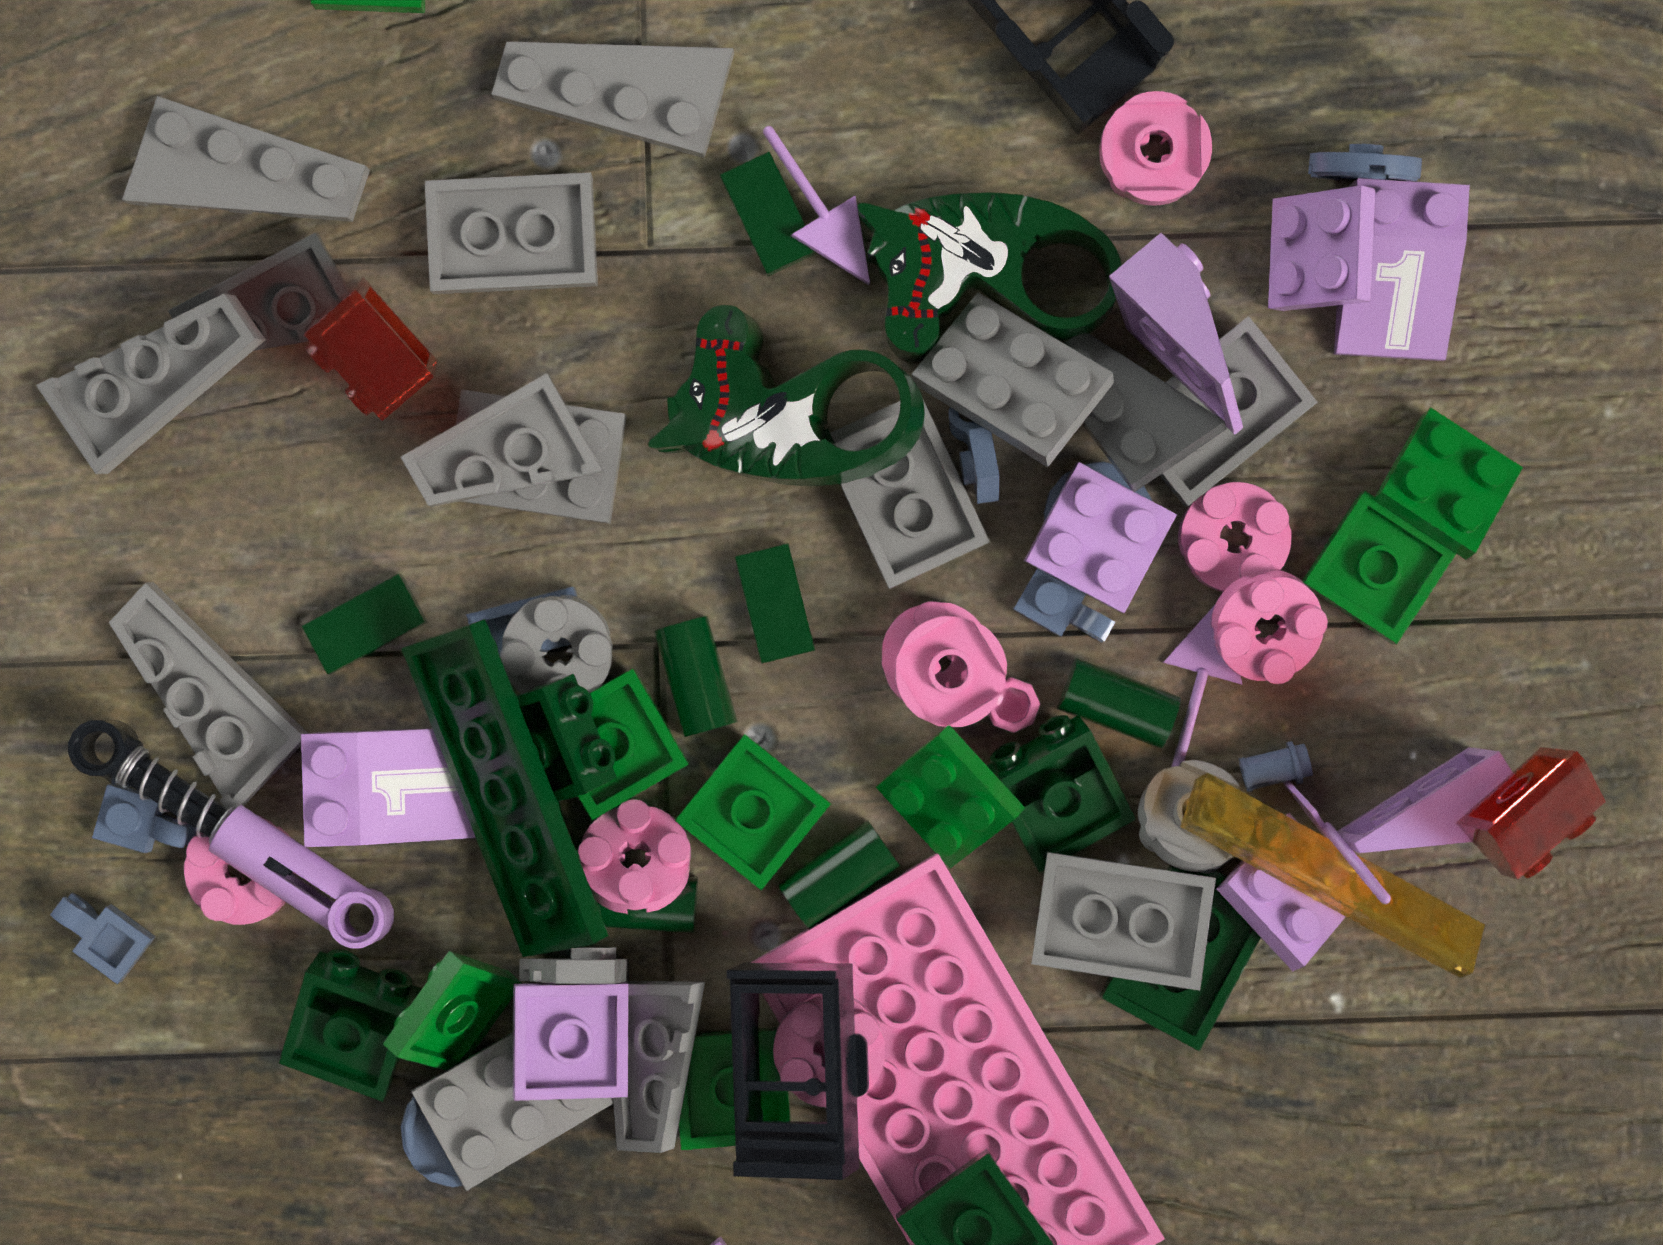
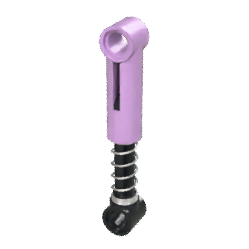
(236, 835)

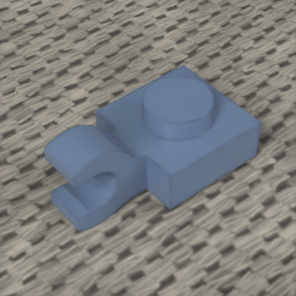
(979, 462)
(1057, 605)
(137, 822)
(108, 941)

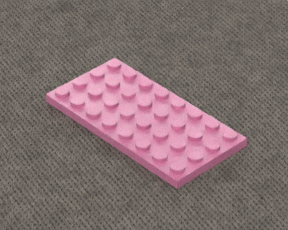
(964, 1064)

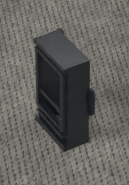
(1106, 74)
(797, 1147)

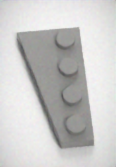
(629, 90)
(218, 164)
(134, 391)
(219, 708)

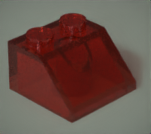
(1534, 811)

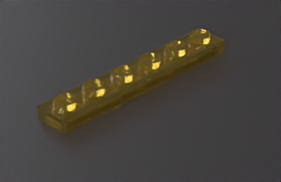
(1321, 872)

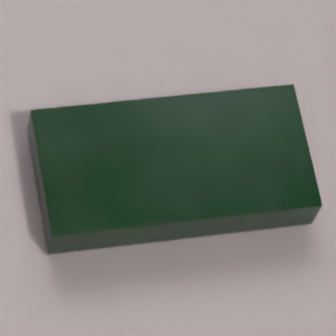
(766, 212)
(774, 603)
(364, 624)

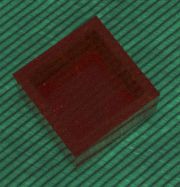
(370, 350)

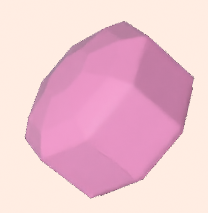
(1015, 707)

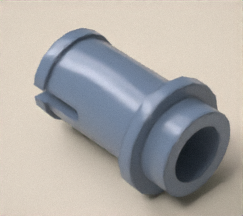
(1276, 767)

